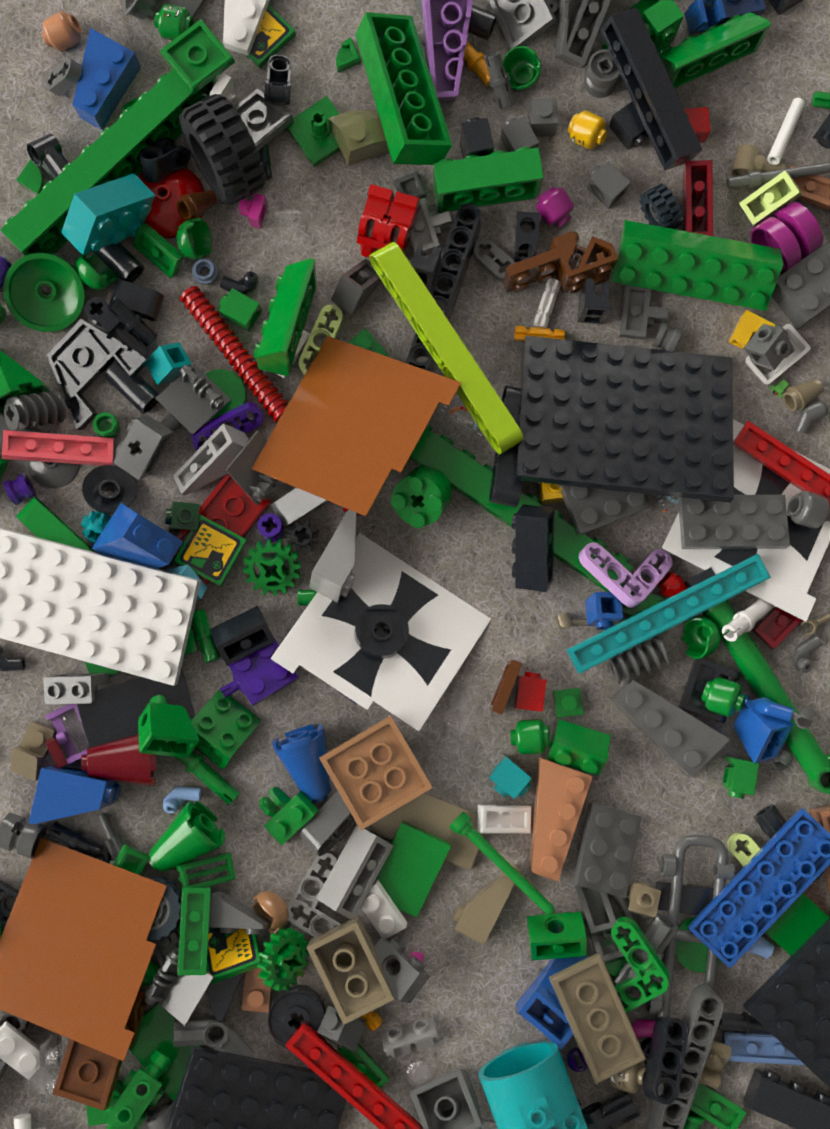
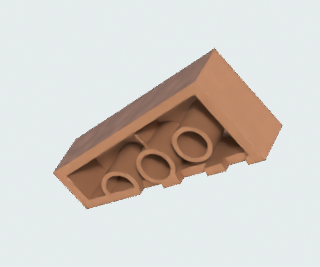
(555, 815)

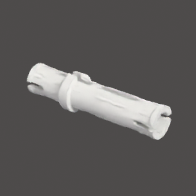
(746, 619)

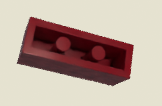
(698, 197)

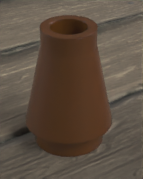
(195, 204)

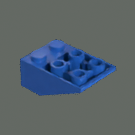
(541, 1005)

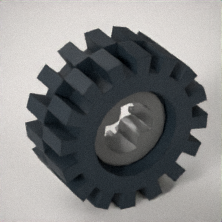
(661, 207)

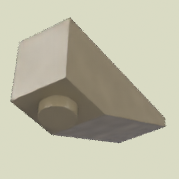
(483, 908)

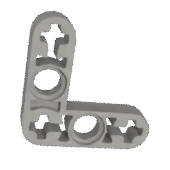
(309, 901)

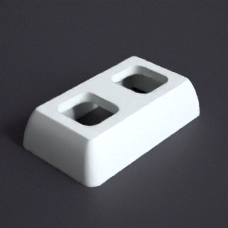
(800, 349)

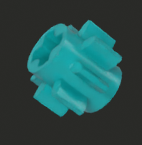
(94, 525)

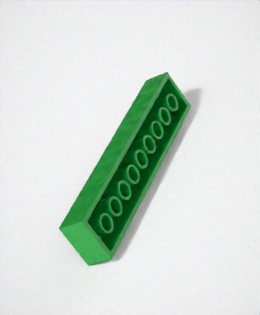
(107, 159)

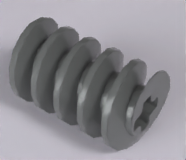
(34, 410)
(639, 658)

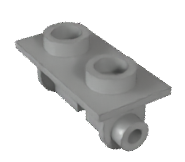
(398, 1039)

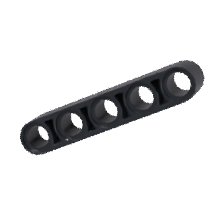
(504, 487)

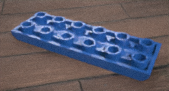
(764, 888)

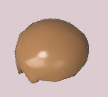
(272, 908)

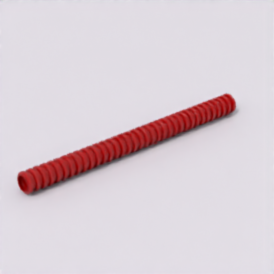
(234, 352)

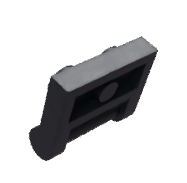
(700, 674)

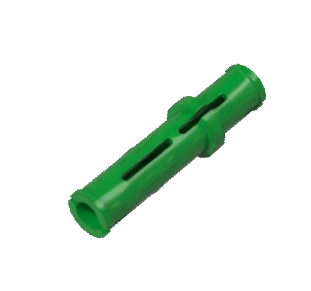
(209, 777)

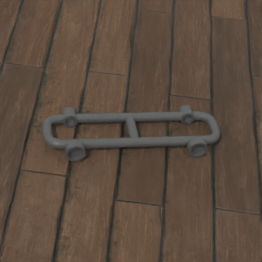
(673, 867)

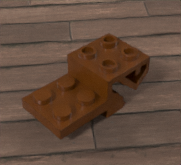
(595, 263)
(91, 1074)

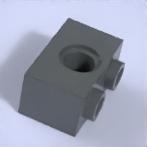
(411, 975)

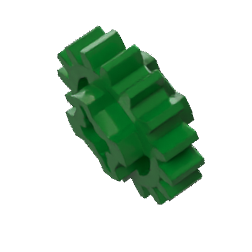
(278, 574)
(283, 959)

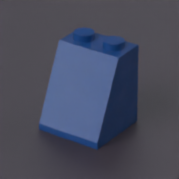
(136, 540)
(70, 792)

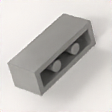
(354, 872)

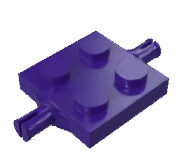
(258, 675)

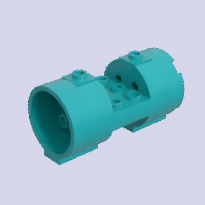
(531, 1089)

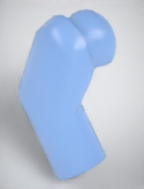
(179, 796)

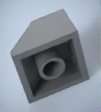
(448, 1103)

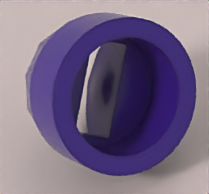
(572, 1062)

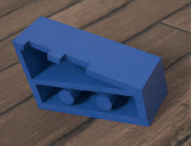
(104, 78)

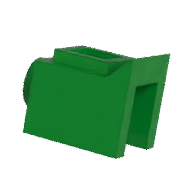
(740, 777)

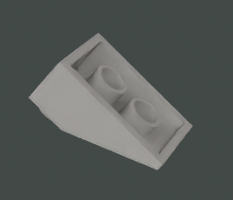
(334, 569)

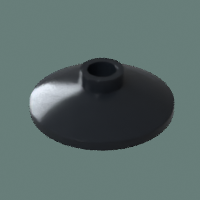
(108, 479)

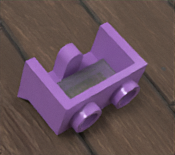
(69, 731)

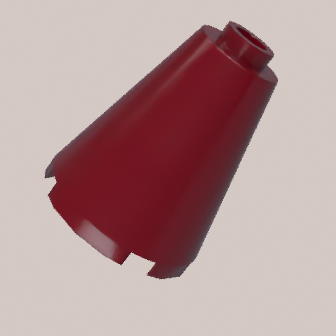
(120, 762)

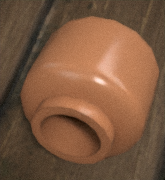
(61, 31)

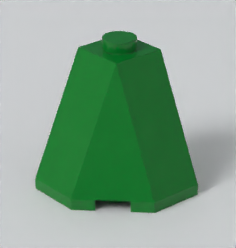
(16, 381)

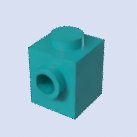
(167, 362)
(510, 779)

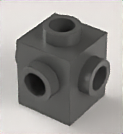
(768, 346)

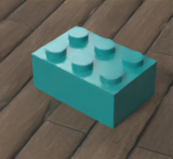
(107, 213)

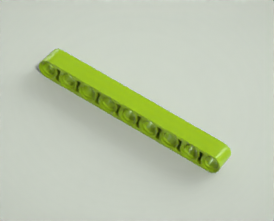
(446, 347)

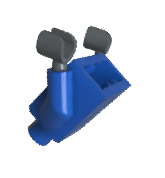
(765, 727)

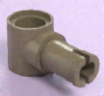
(749, 159)

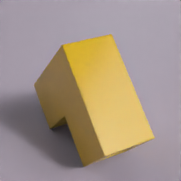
(747, 327)

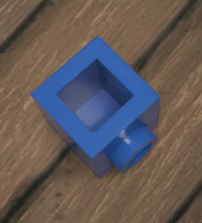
(603, 610)

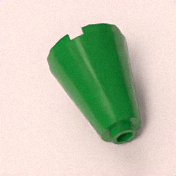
(187, 837)

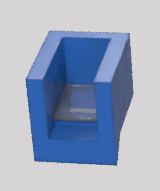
(704, 14)

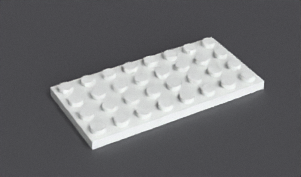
(94, 607)

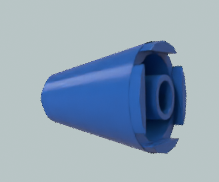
(301, 759)

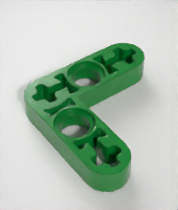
(643, 970)

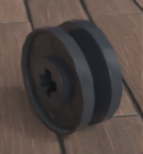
(296, 999)

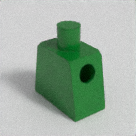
(166, 729)

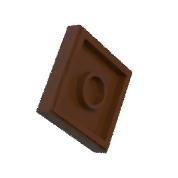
(505, 686)

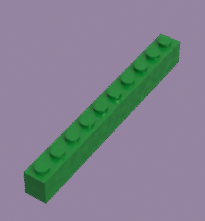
(475, 482)

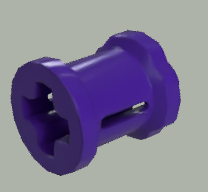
(265, 521)

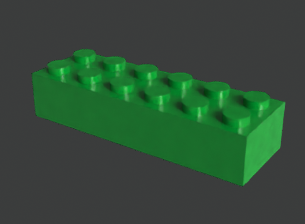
(403, 89)
(697, 265)

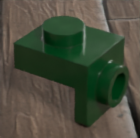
(182, 516)

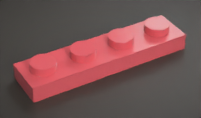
(57, 448)

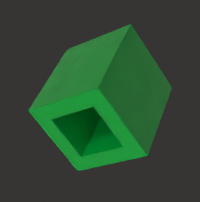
(239, 309)

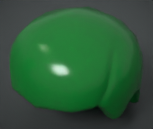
(523, 68)
(194, 239)
(94, 272)
(701, 637)

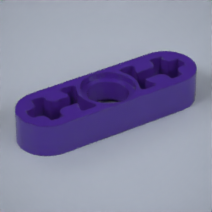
(240, 411)

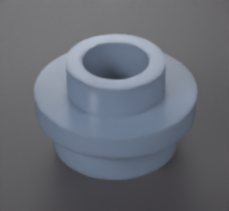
(205, 264)

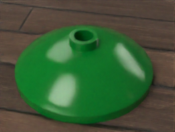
(32, 305)

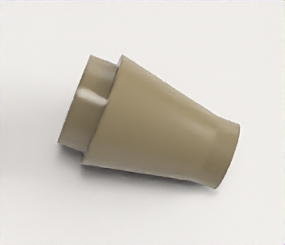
(801, 395)

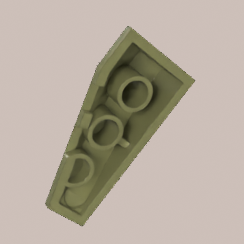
(359, 135)

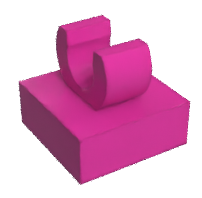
(254, 210)

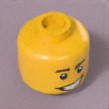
(587, 130)

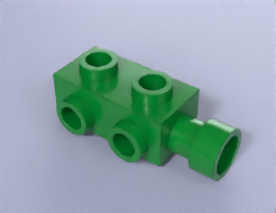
(134, 1102)

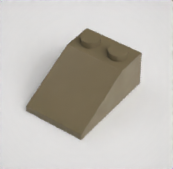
(350, 969)

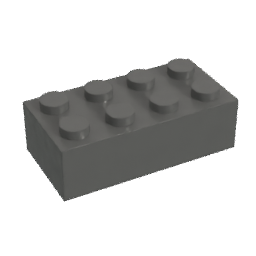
(805, 287)

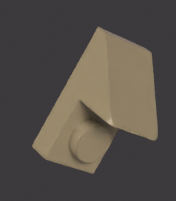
(32, 753)

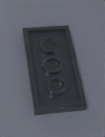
(119, 707)

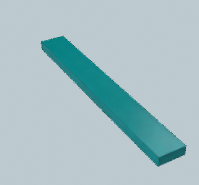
(667, 613)

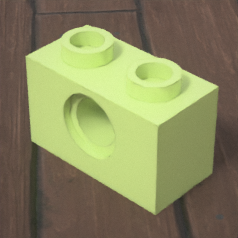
(770, 198)

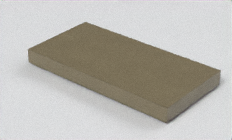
(434, 817)
(597, 1018)

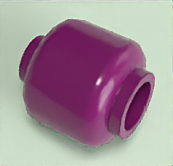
(555, 206)

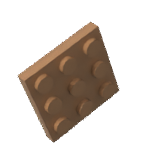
(375, 772)

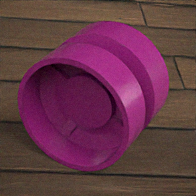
(792, 231)

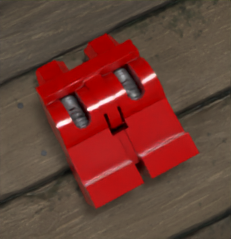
(386, 219)

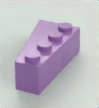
(445, 43)

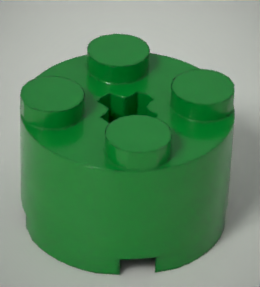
(422, 496)

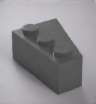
(578, 29)

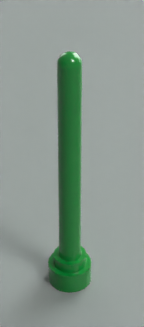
(464, 827)

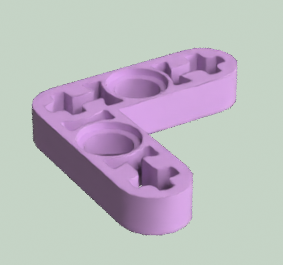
(634, 581)

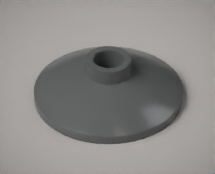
(52, 475)

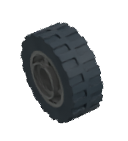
(169, 911)

